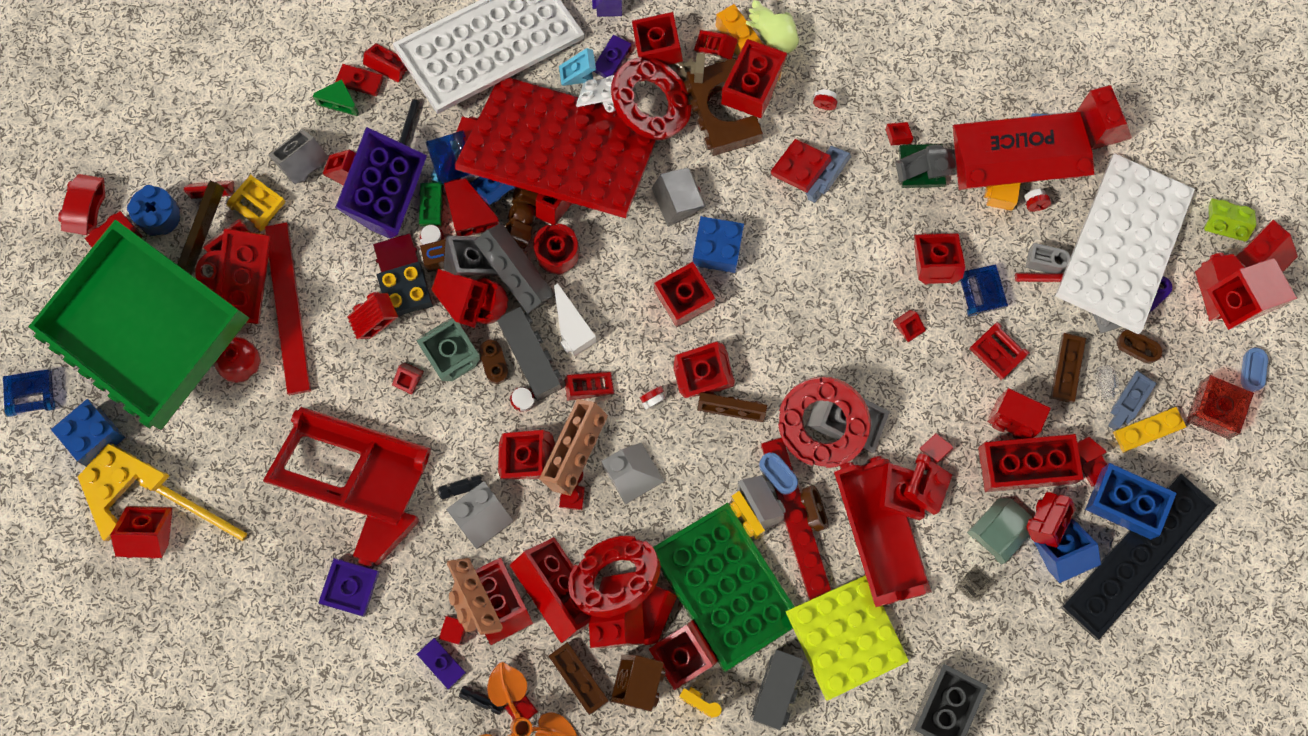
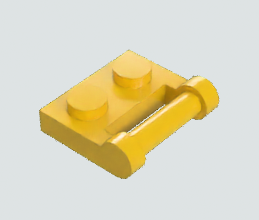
(259, 196)
(694, 699)

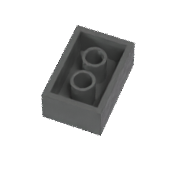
(777, 690)
(948, 704)

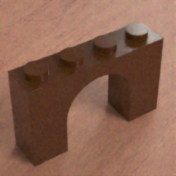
(720, 135)

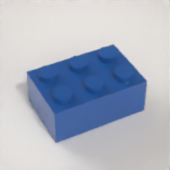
(1130, 501)

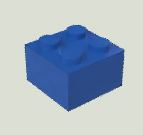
(717, 244)
(87, 432)

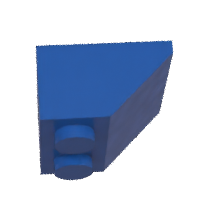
(1073, 556)

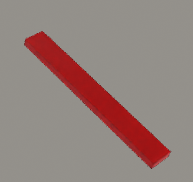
(288, 310)

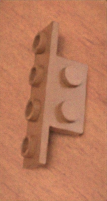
(471, 600)

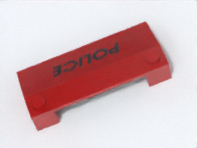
(1022, 150)

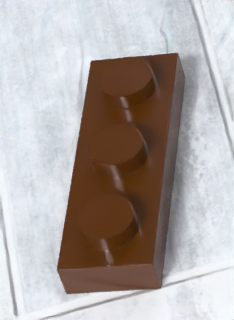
(1068, 368)
(732, 407)
(578, 678)

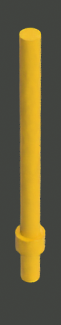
(199, 511)

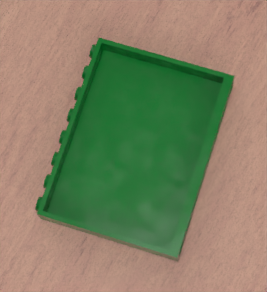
(137, 325)

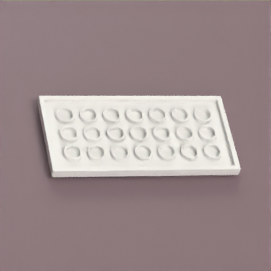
(484, 46)
(1125, 243)

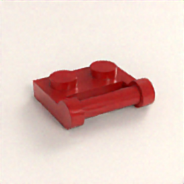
(994, 355)
(934, 485)

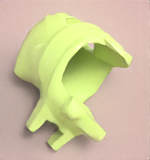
(774, 29)

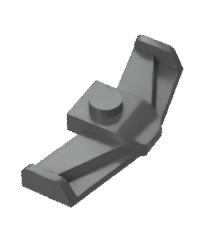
(933, 159)

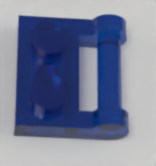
(444, 158)
(989, 289)
(28, 385)

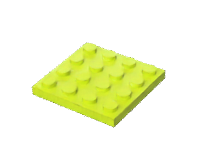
(846, 638)

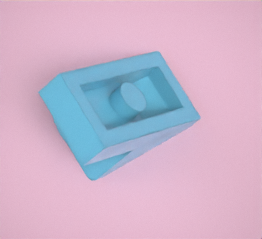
(578, 68)

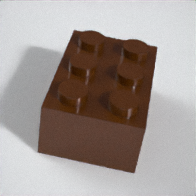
(638, 682)

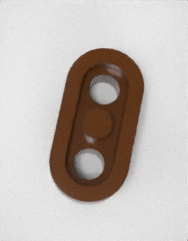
(1139, 344)
(493, 361)
(812, 501)

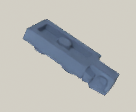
(830, 174)
(1131, 399)

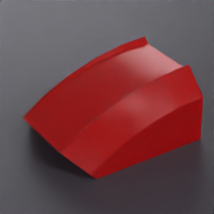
(939, 258)
(703, 370)
(524, 454)
(656, 613)

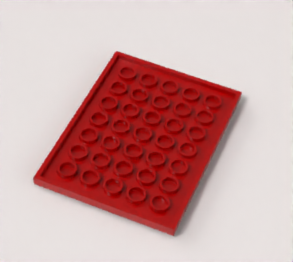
(556, 149)

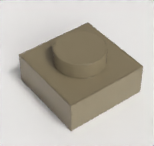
(697, 68)

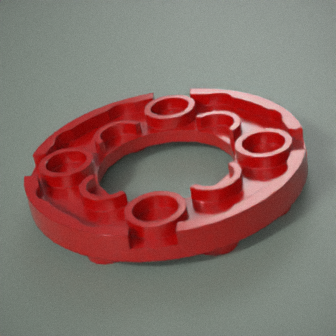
(669, 82)
(807, 448)
(610, 550)

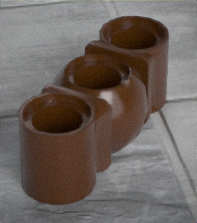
(522, 216)

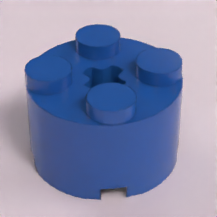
(154, 210)

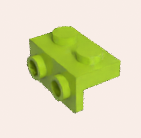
(1230, 220)

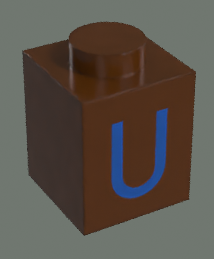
(433, 255)

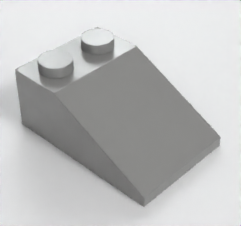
(831, 421)

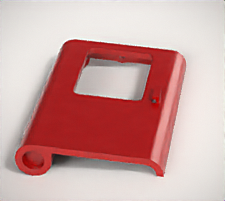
(380, 480)

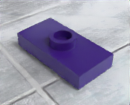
(612, 56)
(441, 663)

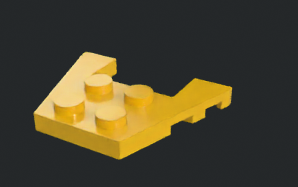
(109, 478)

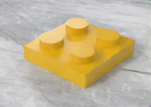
(751, 523)

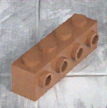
(573, 447)

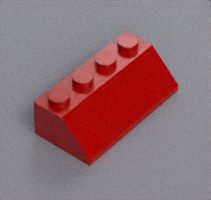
(545, 576)

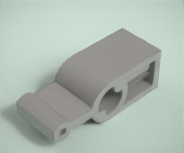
(1043, 259)

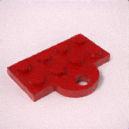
(238, 270)

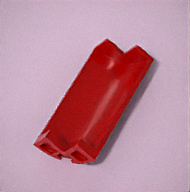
(881, 536)

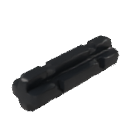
(459, 487)
(479, 699)

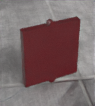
(395, 252)

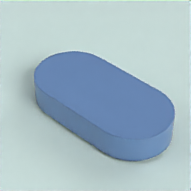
(1254, 369)
(778, 473)

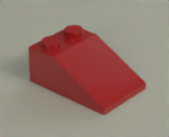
(753, 78)
(504, 600)
(618, 630)

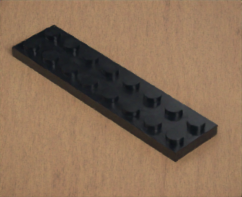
(1136, 562)

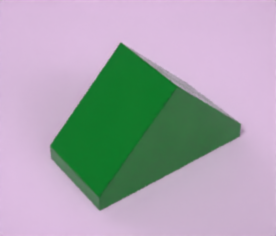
(336, 98)

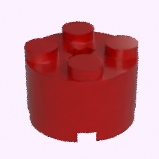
(554, 237)

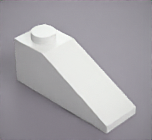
(573, 328)

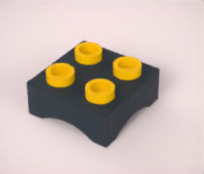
(406, 288)

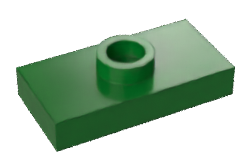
(431, 204)

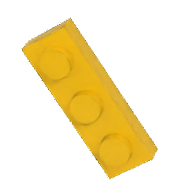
(1149, 429)

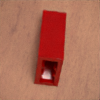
(468, 209)
(460, 296)
(381, 538)

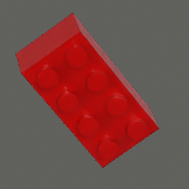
(1030, 463)

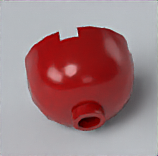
(494, 303)
(238, 361)

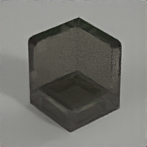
(974, 584)

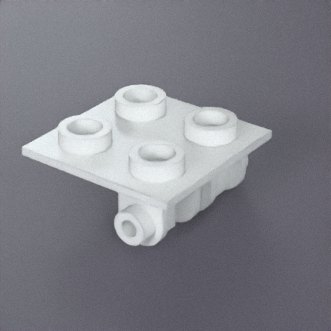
(597, 91)

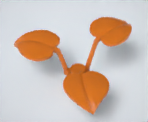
(510, 685)

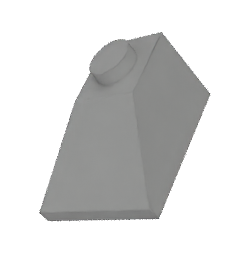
(632, 472)

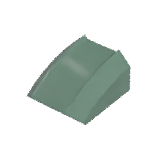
(449, 350)
(1001, 529)

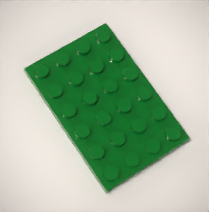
(725, 586)

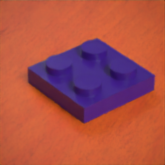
(348, 587)

